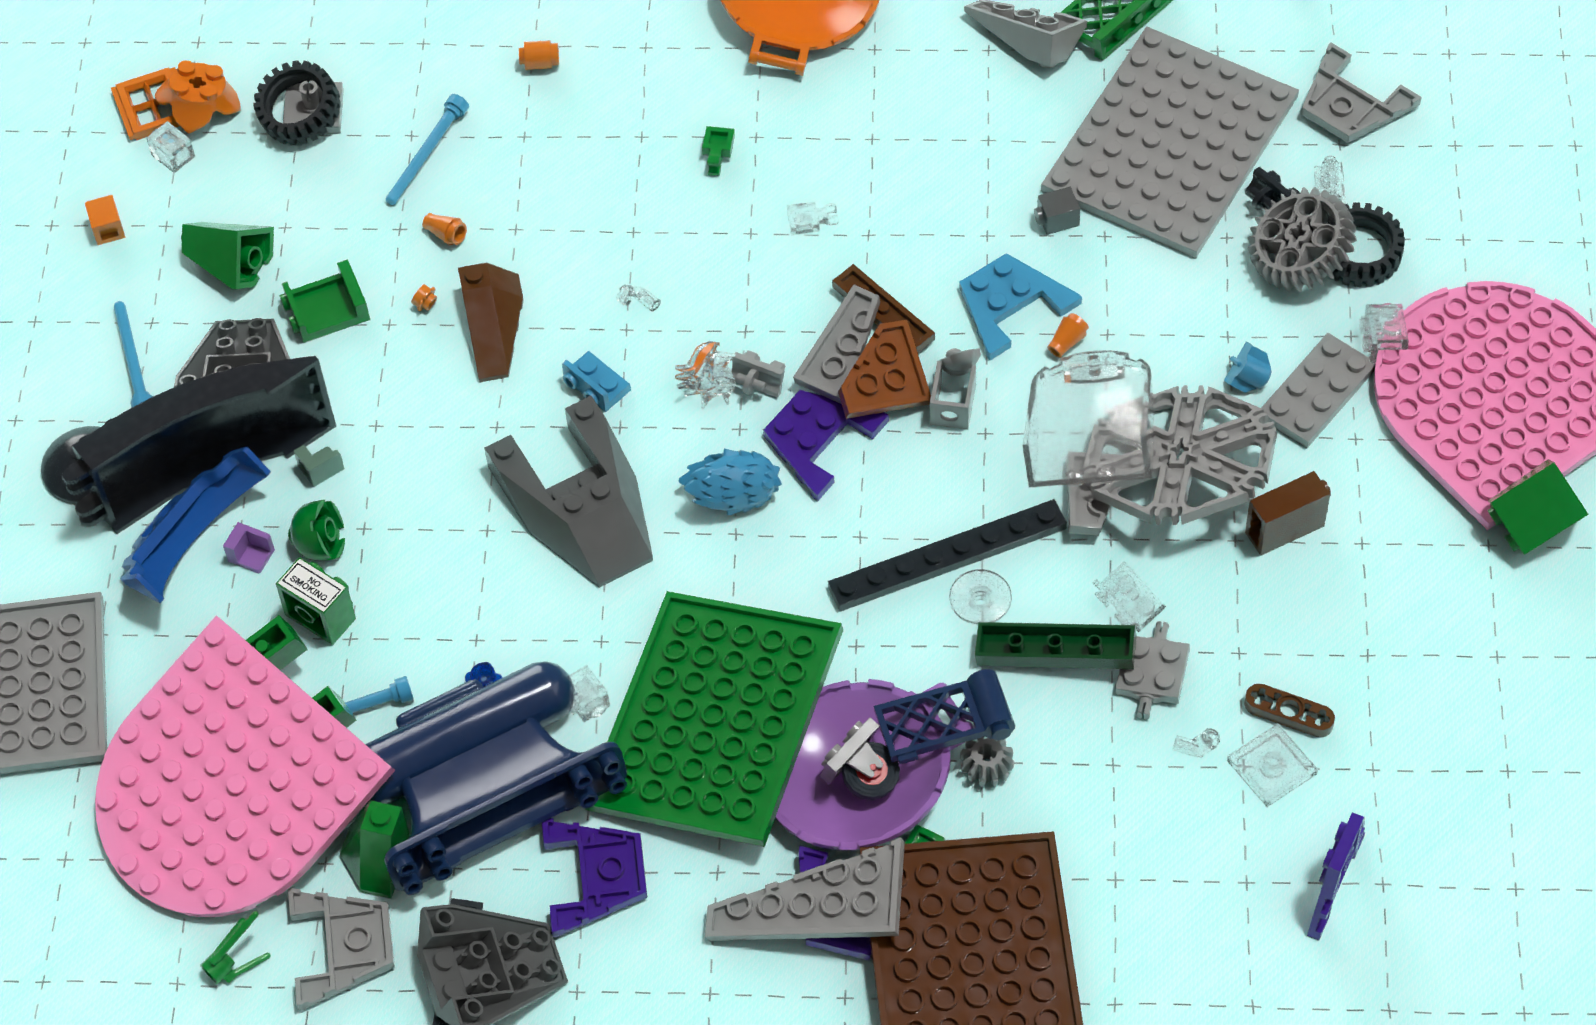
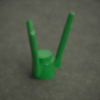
(219, 963)

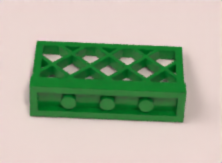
(1114, 31)

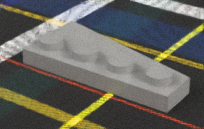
(839, 344)

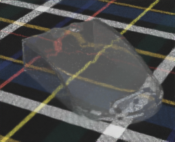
(1090, 421)

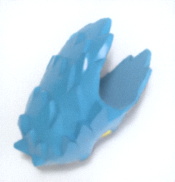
(732, 481)

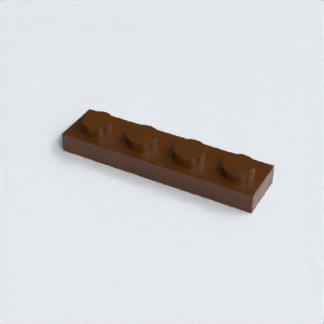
(889, 308)

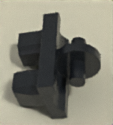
(1266, 187)

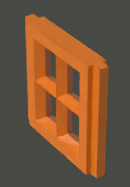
(129, 111)

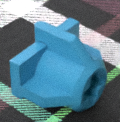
(1250, 369)

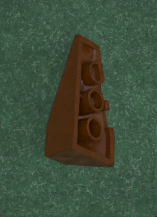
(493, 312)

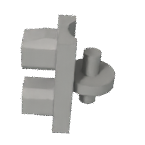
(757, 374)

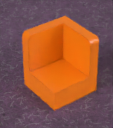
(104, 219)

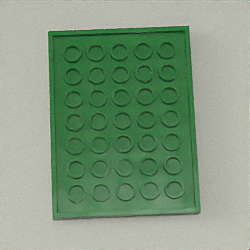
(718, 716)

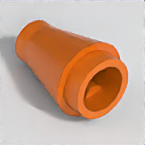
(448, 229)
(1069, 333)

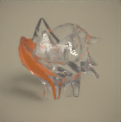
(707, 373)

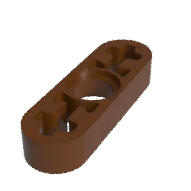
(1295, 722)

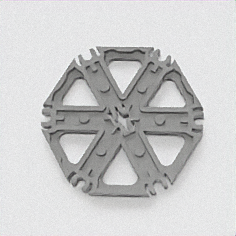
(1200, 458)

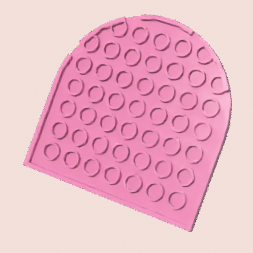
(1490, 388)
(227, 781)

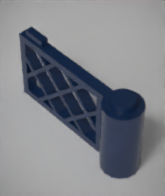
(986, 710)

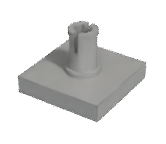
(304, 99)

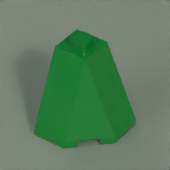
(229, 250)
(368, 841)

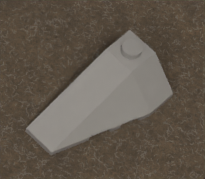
(1033, 35)

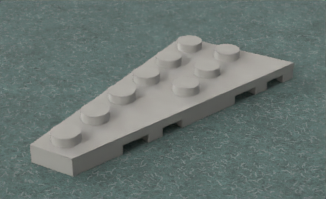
(825, 902)

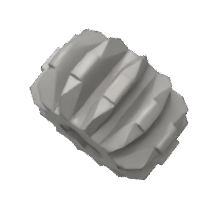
(977, 768)

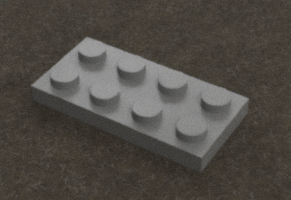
(1318, 389)

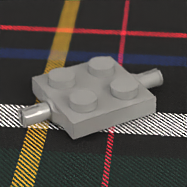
(1156, 671)

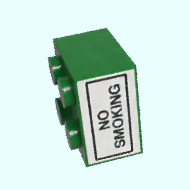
(316, 600)

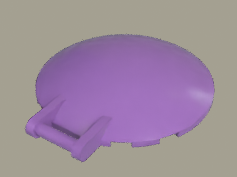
(833, 815)

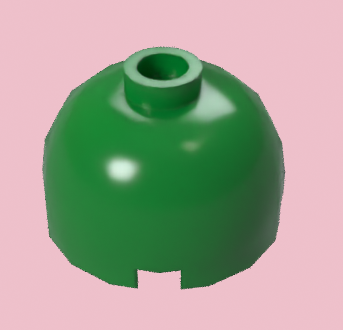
(316, 531)

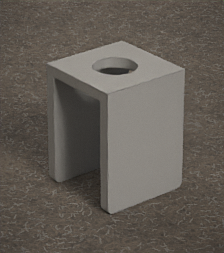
(962, 411)

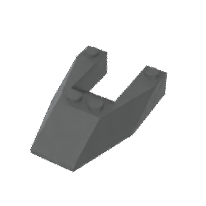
(589, 518)

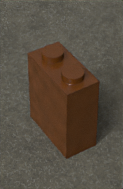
(1287, 512)

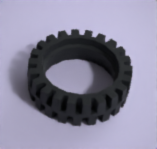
(279, 83)
(1381, 268)

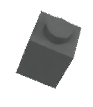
(1057, 210)

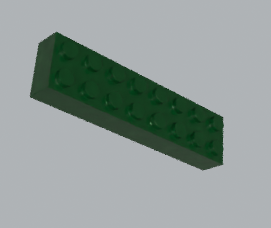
(1055, 645)

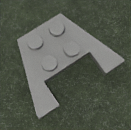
(1345, 107)
(356, 943)

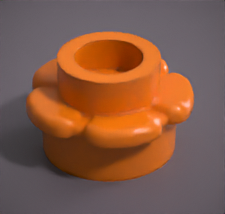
(424, 298)

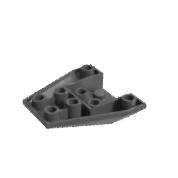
(232, 345)
(485, 963)

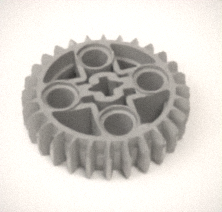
(1302, 239)

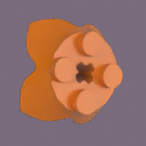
(196, 93)

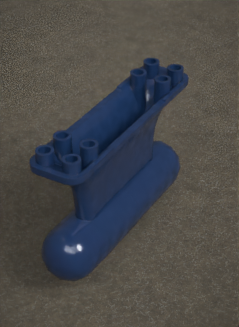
(486, 770)

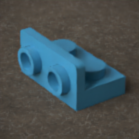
(596, 380)

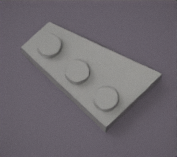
(1085, 512)

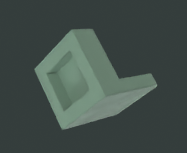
(319, 465)

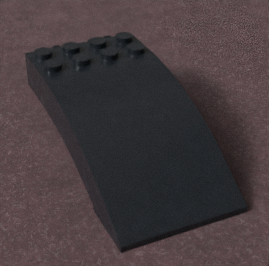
(176, 435)

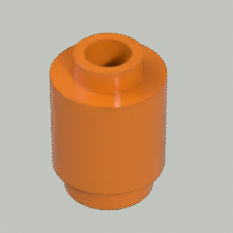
(539, 55)

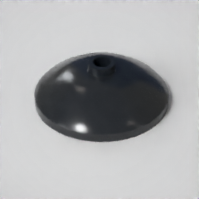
(58, 458)

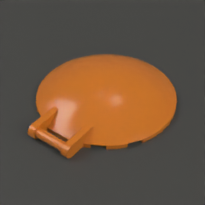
(798, 26)

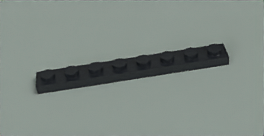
(947, 555)

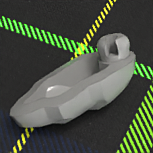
(960, 362)

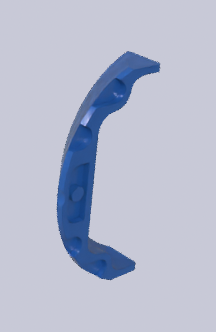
(185, 518)

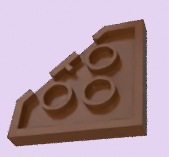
(886, 374)

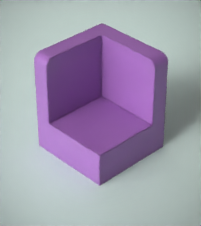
(248, 547)

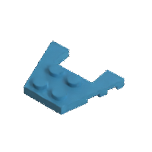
(1005, 289)

